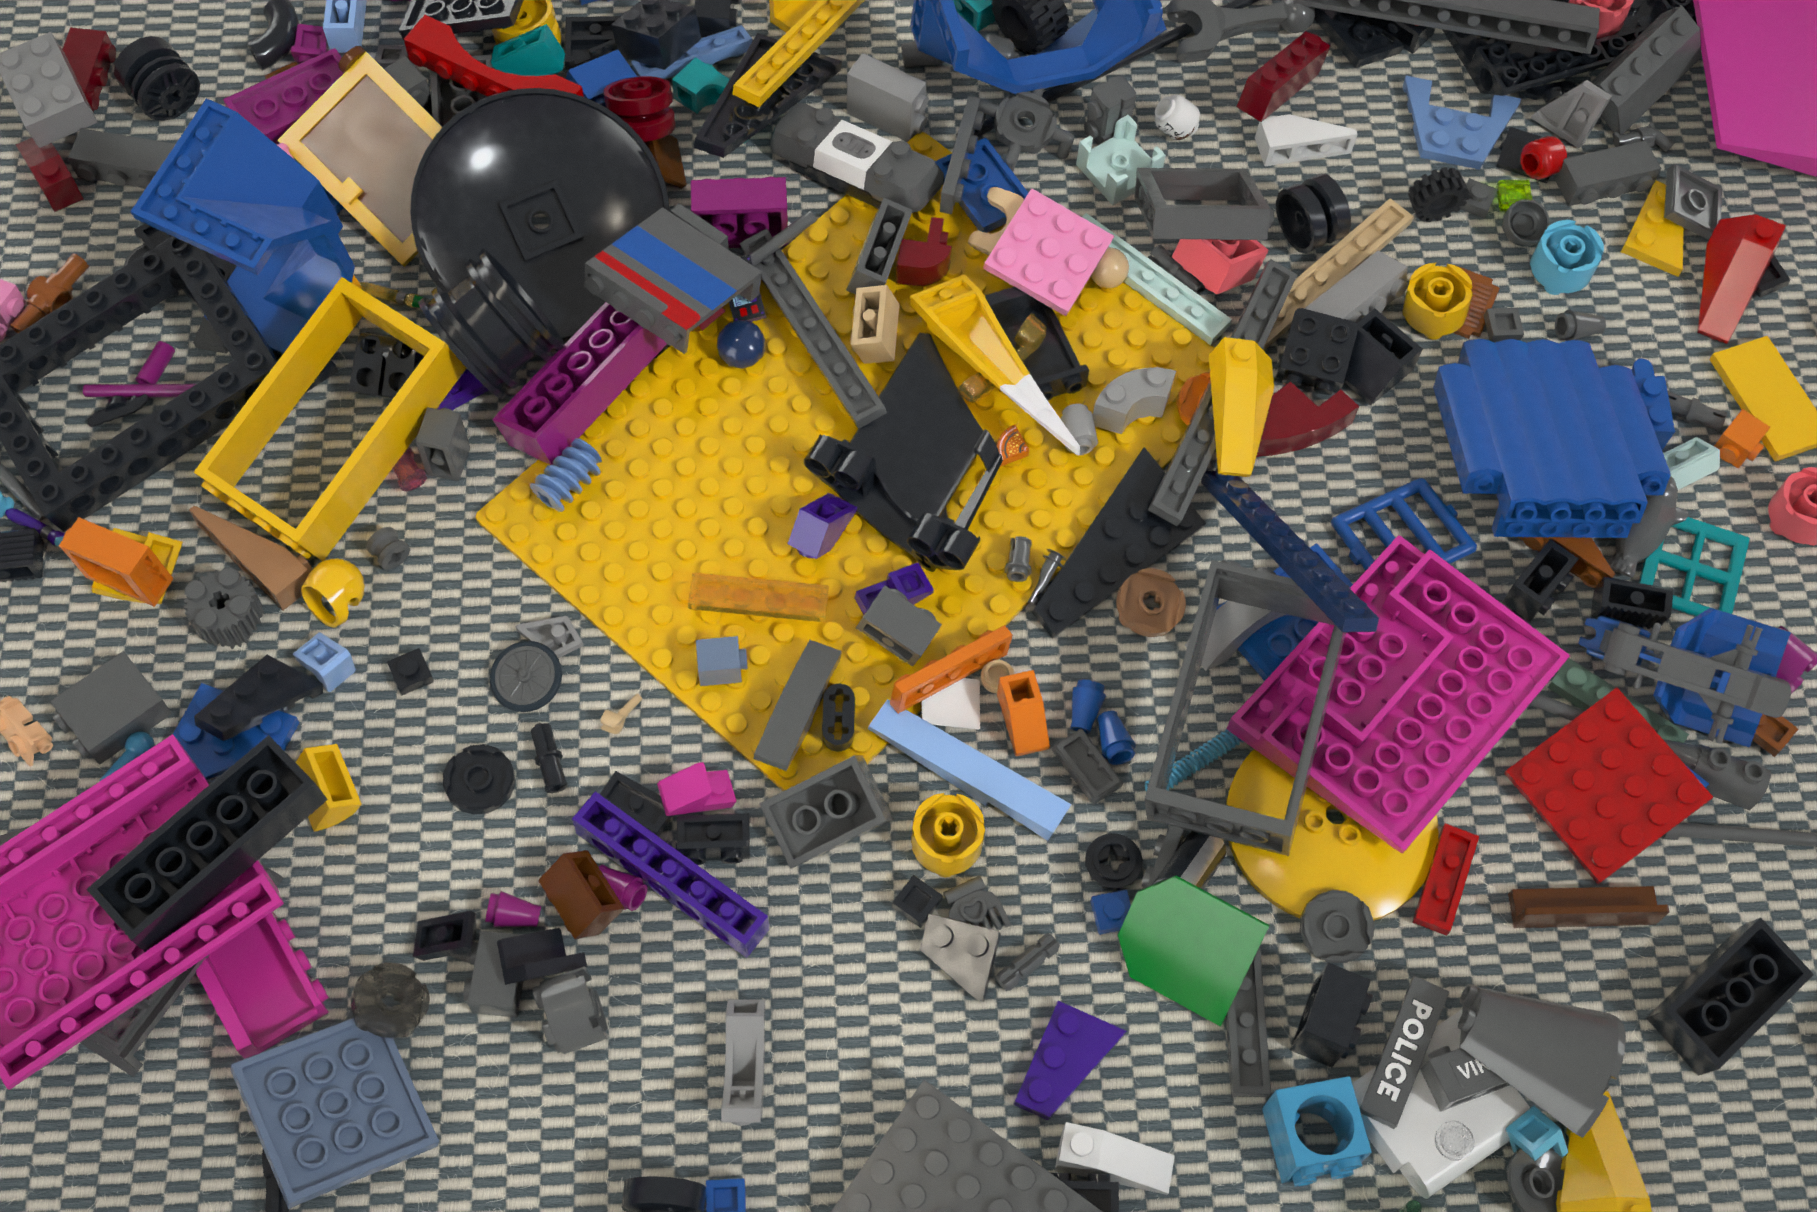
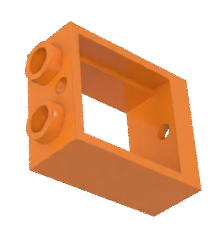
(116, 561)

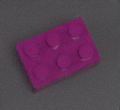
(741, 206)

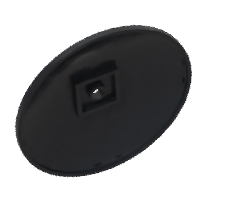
(528, 158)

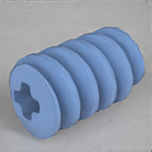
(566, 473)

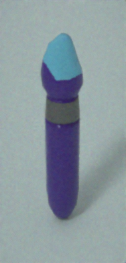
(44, 530)

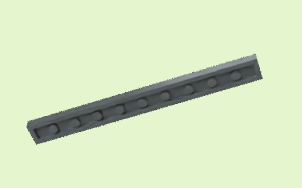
(1199, 438)

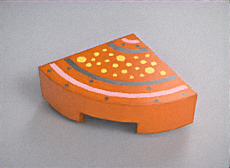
(1012, 446)

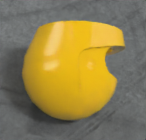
(341, 586)

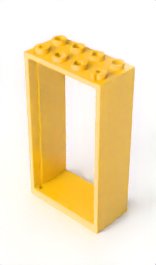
(286, 386)

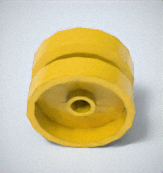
(531, 16)

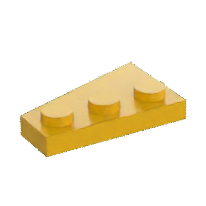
(1655, 237)

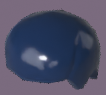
(741, 344)

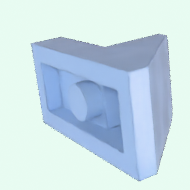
(326, 660)

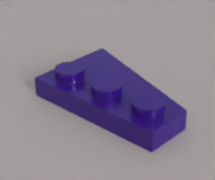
(1065, 1057)

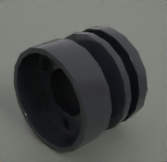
(156, 78)
(663, 1195)

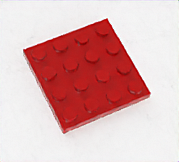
(1608, 785)

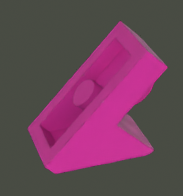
(696, 791)

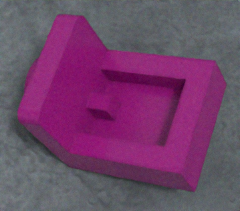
(309, 43)

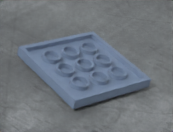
(332, 1109)

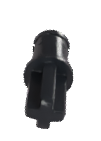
(548, 758)

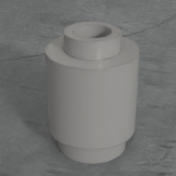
(1081, 426)

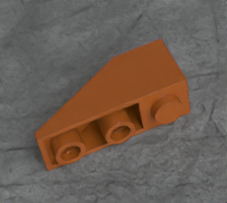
(1591, 563)

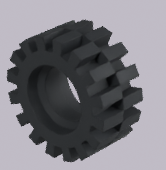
(1438, 194)

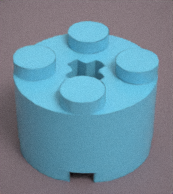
(1566, 257)

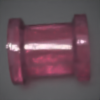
(408, 472)

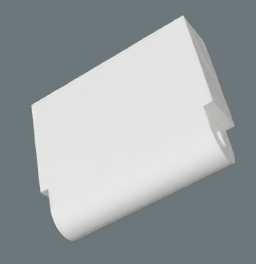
(1412, 1142)

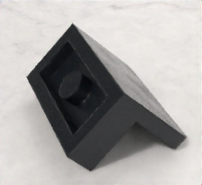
(536, 956)

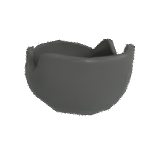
(1525, 222)

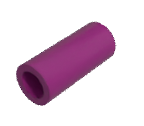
(155, 363)

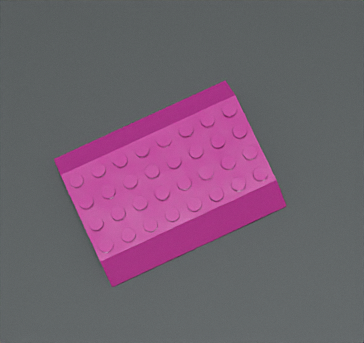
(60, 952)

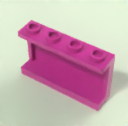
(262, 986)

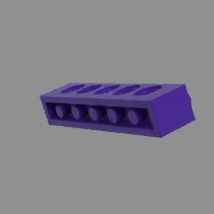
(671, 874)

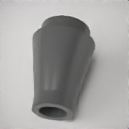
(1576, 325)

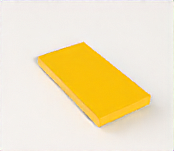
(1771, 393)

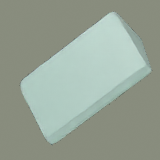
(1692, 461)

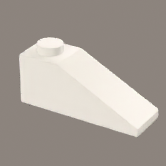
(1300, 139)
(1101, 1152)

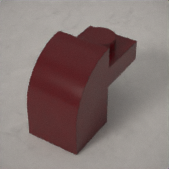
(927, 261)

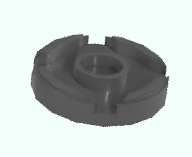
(1336, 926)

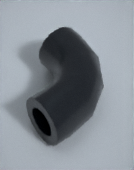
(279, 36)

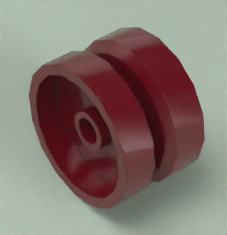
(643, 105)

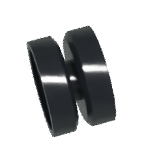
(1313, 213)

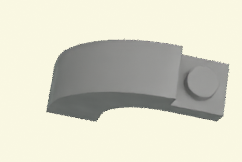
(1230, 628)
(744, 1062)

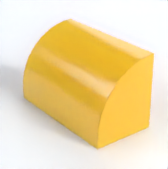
(331, 775)

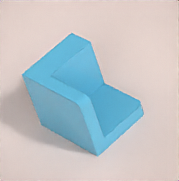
(1536, 1134)

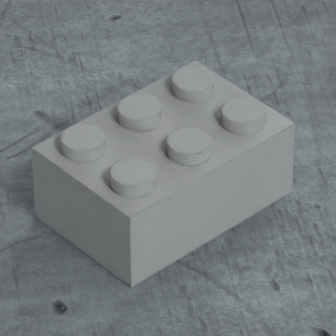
(45, 90)

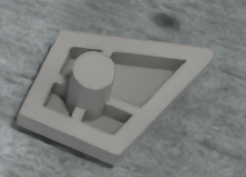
(555, 633)

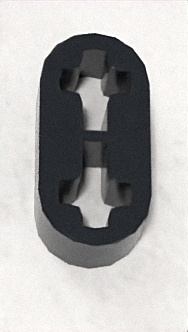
(845, 717)

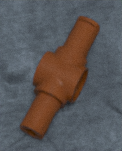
(50, 293)

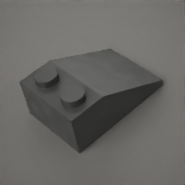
(826, 811)

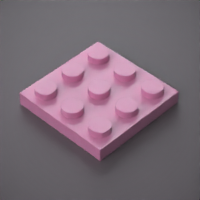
(1048, 252)

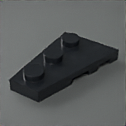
(1355, 38)
(254, 695)

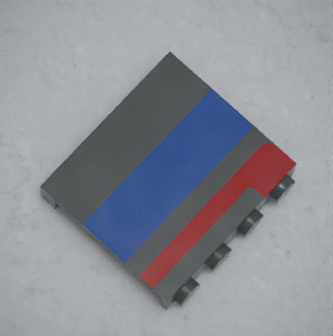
(669, 277)

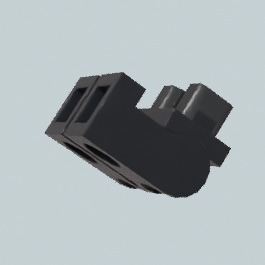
(381, 365)

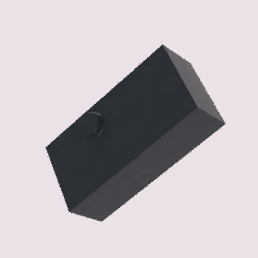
(1729, 996)

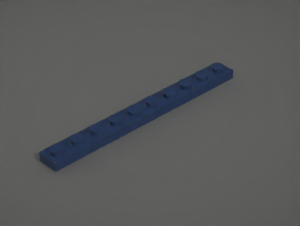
(1291, 553)

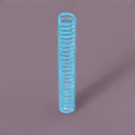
(1174, 779)

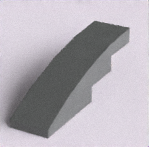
(797, 705)

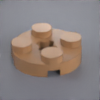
(1137, 616)

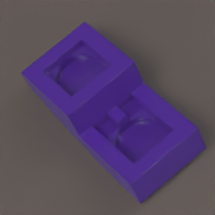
(908, 580)

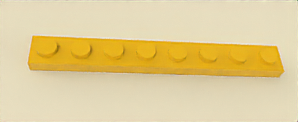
(793, 50)

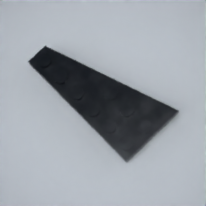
(736, 121)
(1115, 546)

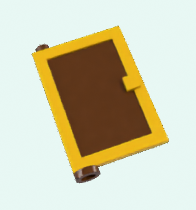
(366, 148)

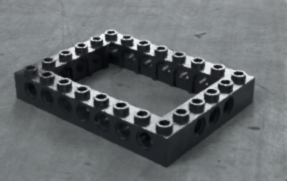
(162, 434)

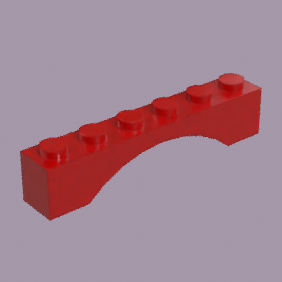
(436, 48)

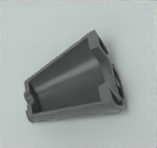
(1545, 1051)

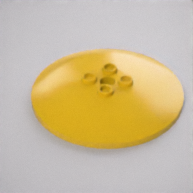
(1323, 853)

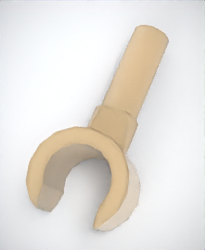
(613, 721)

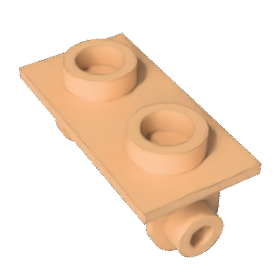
(22, 739)

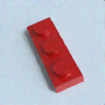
(1446, 879)

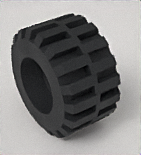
(1031, 23)

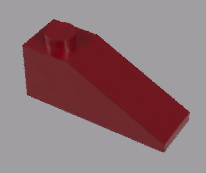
(50, 174)

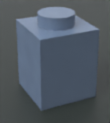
(720, 661)

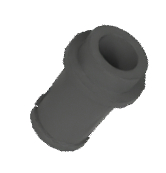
(1018, 566)

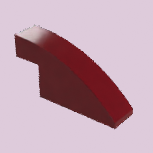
(1298, 423)

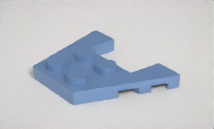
(1454, 134)

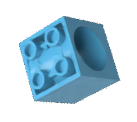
(1336, 1104)

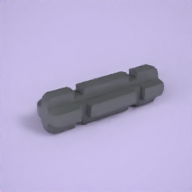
(1027, 962)

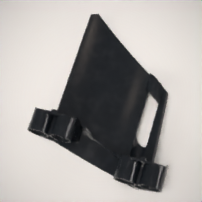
(912, 462)

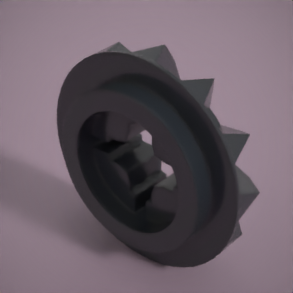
(1124, 850)

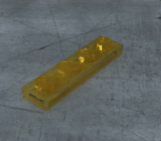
(758, 597)

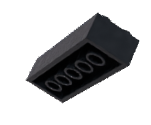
(207, 844)

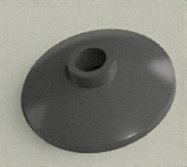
(1545, 1175)

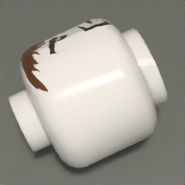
(1177, 117)

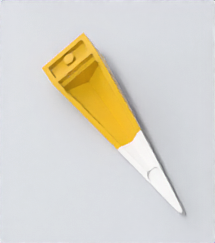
(966, 323)

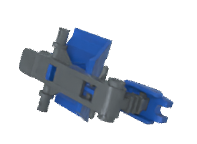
(1711, 676)

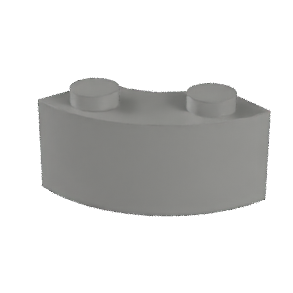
(1132, 397)

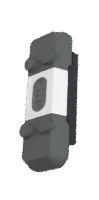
(854, 159)

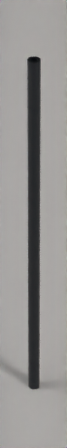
(1152, 46)

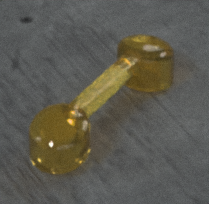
(1028, 338)

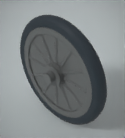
(525, 676)

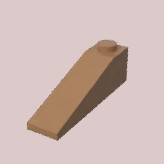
(263, 561)

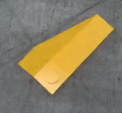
(1240, 400)
(1601, 1170)

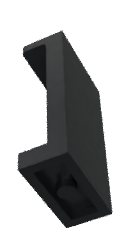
(1054, 362)

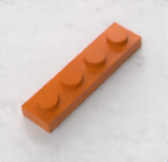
(952, 668)

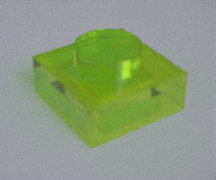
(1512, 191)

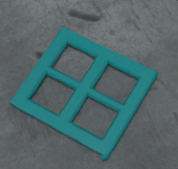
(1694, 568)

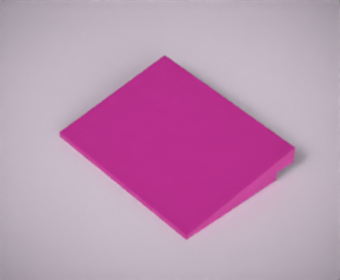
(1762, 78)
(1406, 702)

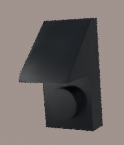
(446, 936)

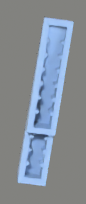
(971, 770)

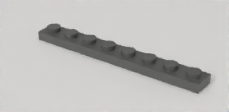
(816, 334)

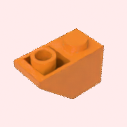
(1023, 712)

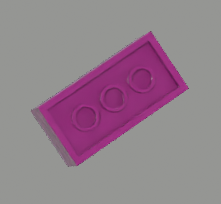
(285, 97)

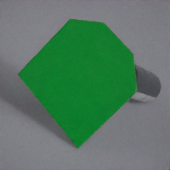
(1188, 939)

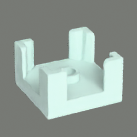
(1115, 161)

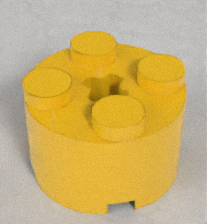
(1437, 300)
(949, 815)

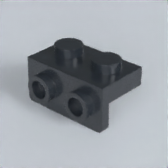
(714, 837)

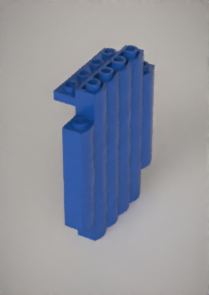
(1550, 438)

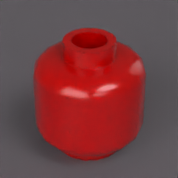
(1543, 157)

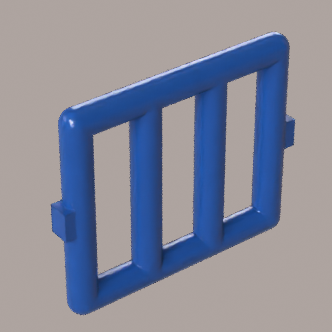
(1395, 498)

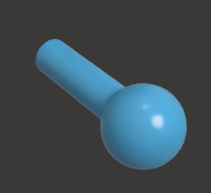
(135, 746)

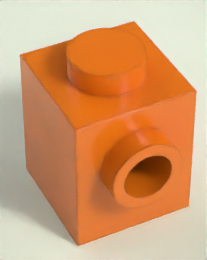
(1742, 439)

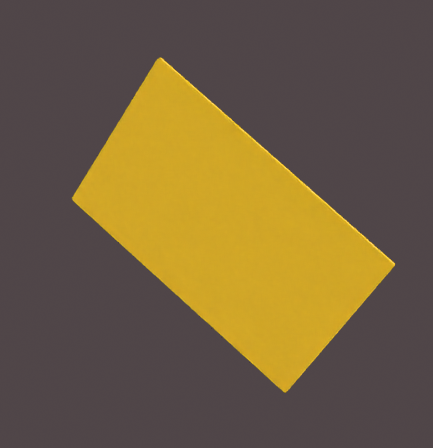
(713, 473)

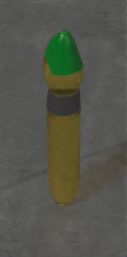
(391, 294)

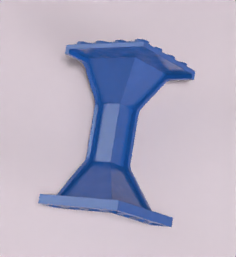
(1116, 33)
(255, 208)

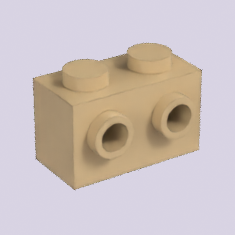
(875, 324)

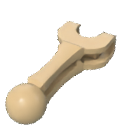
(1109, 272)

